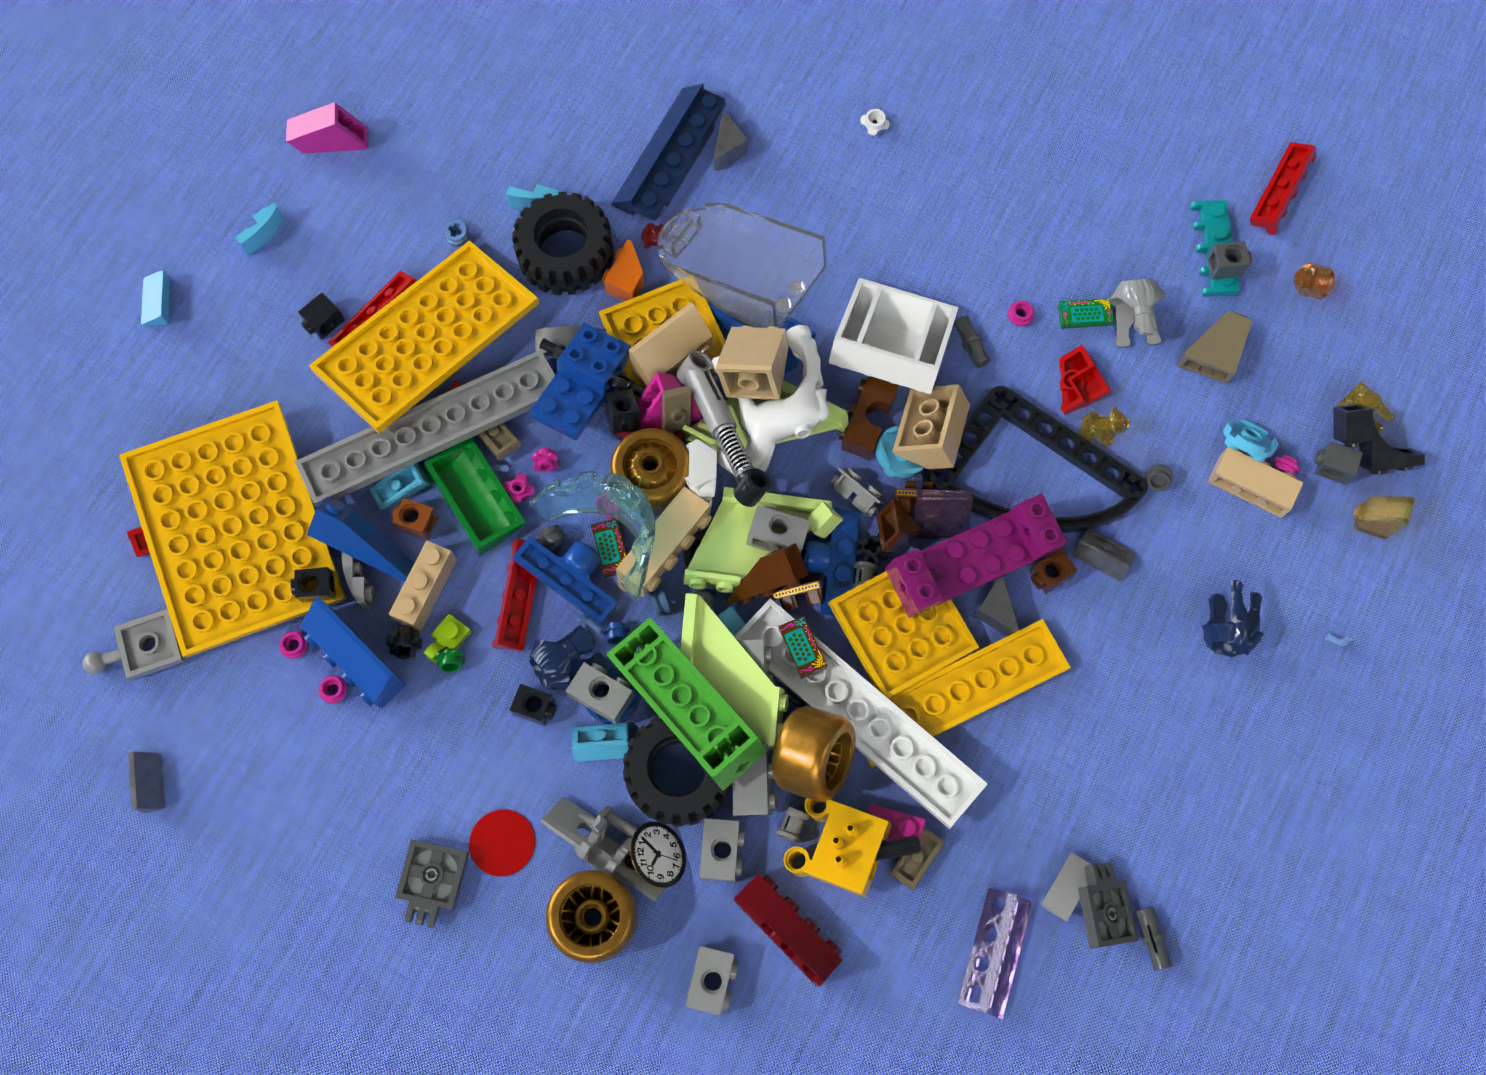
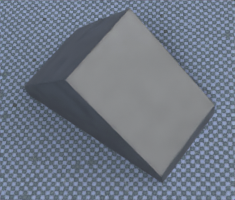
(730, 144)
(997, 609)

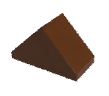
(896, 526)

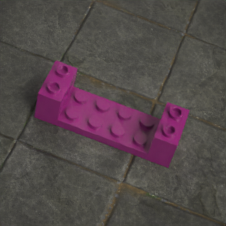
(975, 556)

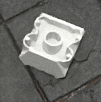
(702, 470)

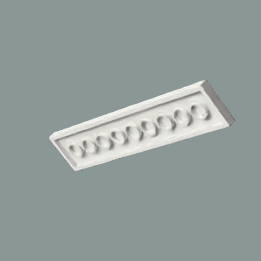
(880, 727)

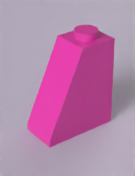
(326, 130)
(651, 401)

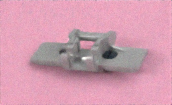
(598, 849)

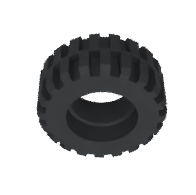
(555, 215)
(645, 793)

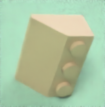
(670, 344)
(932, 427)

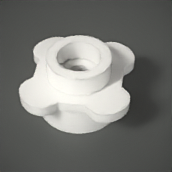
(874, 115)

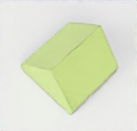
(823, 520)

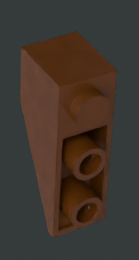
(771, 571)

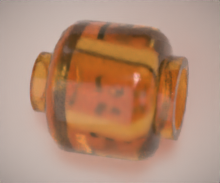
(1314, 281)

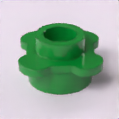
(450, 660)

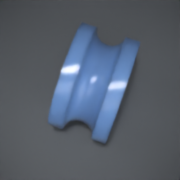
(452, 226)
(660, 602)

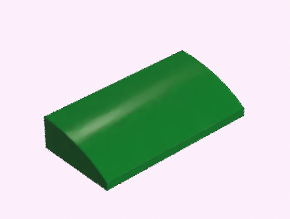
(474, 495)

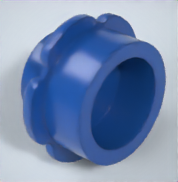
(616, 632)

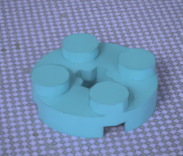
(1250, 439)
(894, 465)

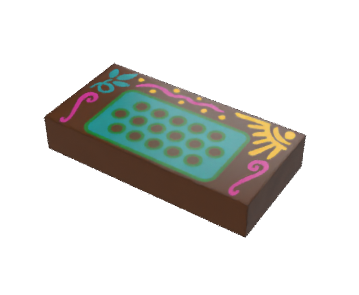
(609, 545)
(802, 647)

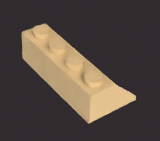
(673, 533)

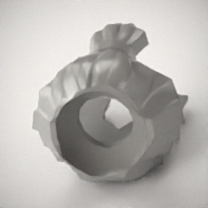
(1135, 302)

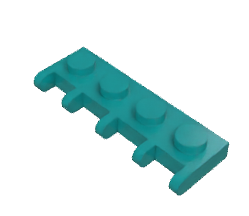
(1215, 230)

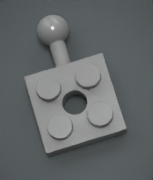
(130, 641)

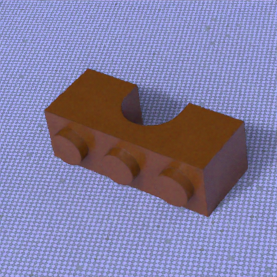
(860, 434)

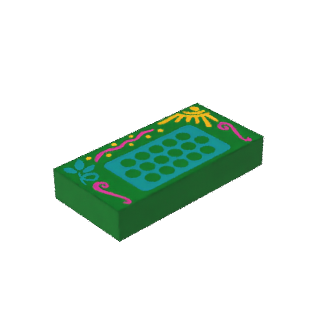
(1085, 313)

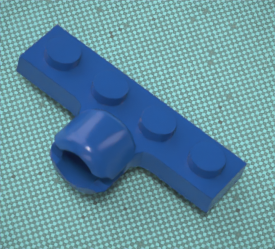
(834, 558)
(568, 576)

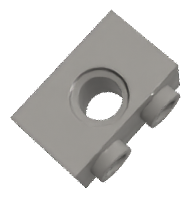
(762, 534)
(613, 704)
(718, 832)
(699, 995)

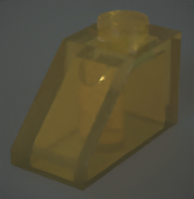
(1382, 515)

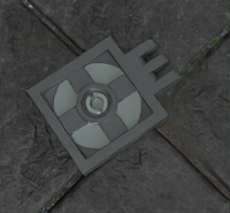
(431, 880)
(1106, 908)

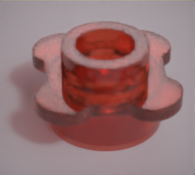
(650, 235)

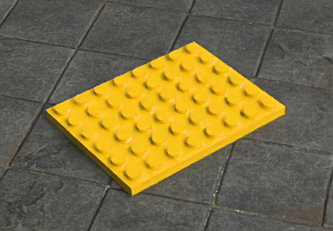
(227, 526)

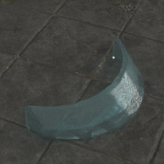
(609, 496)

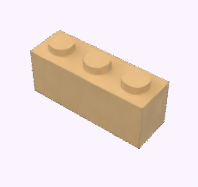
(1255, 482)
(423, 586)

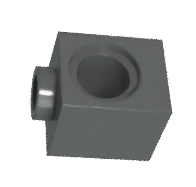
(1223, 268)
(1337, 462)

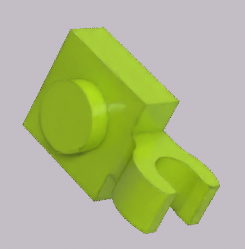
(448, 635)

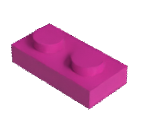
(902, 824)

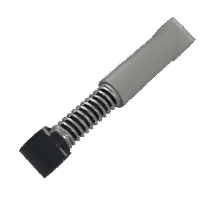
(696, 374)

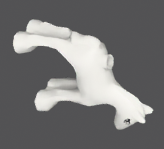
(783, 418)

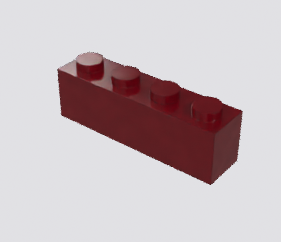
(788, 930)

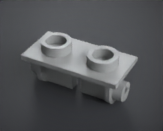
(866, 496)

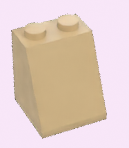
(753, 362)

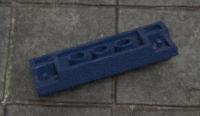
(670, 153)

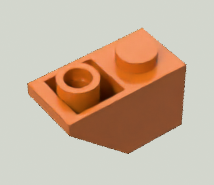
(625, 276)

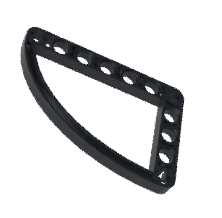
(1052, 441)

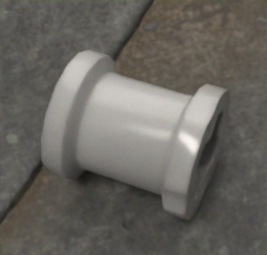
(792, 825)

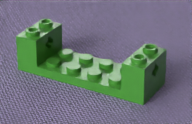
(687, 703)

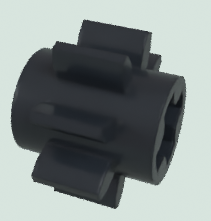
(866, 553)
(404, 642)

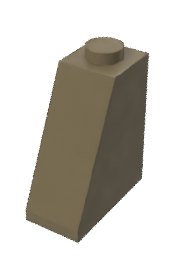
(1219, 348)

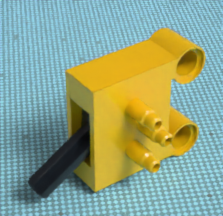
(849, 848)

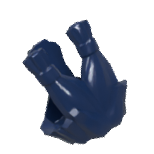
(1242, 632)
(556, 662)

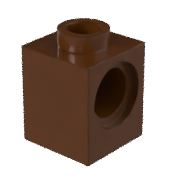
(1060, 563)

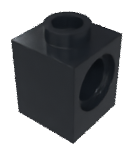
(320, 316)
(622, 411)
(325, 587)
(525, 696)

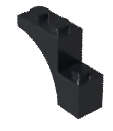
(1356, 427)

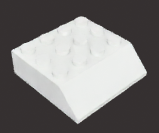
(893, 335)

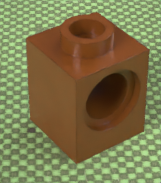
(422, 526)

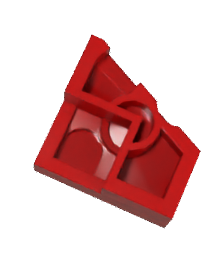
(1080, 381)

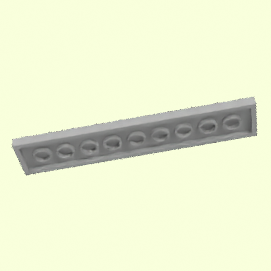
(426, 429)

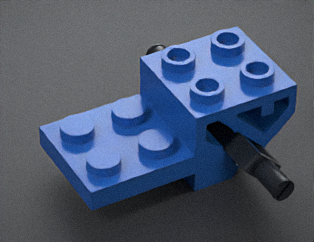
(584, 374)

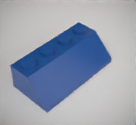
(351, 654)

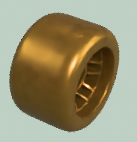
(653, 448)
(813, 753)
(568, 912)

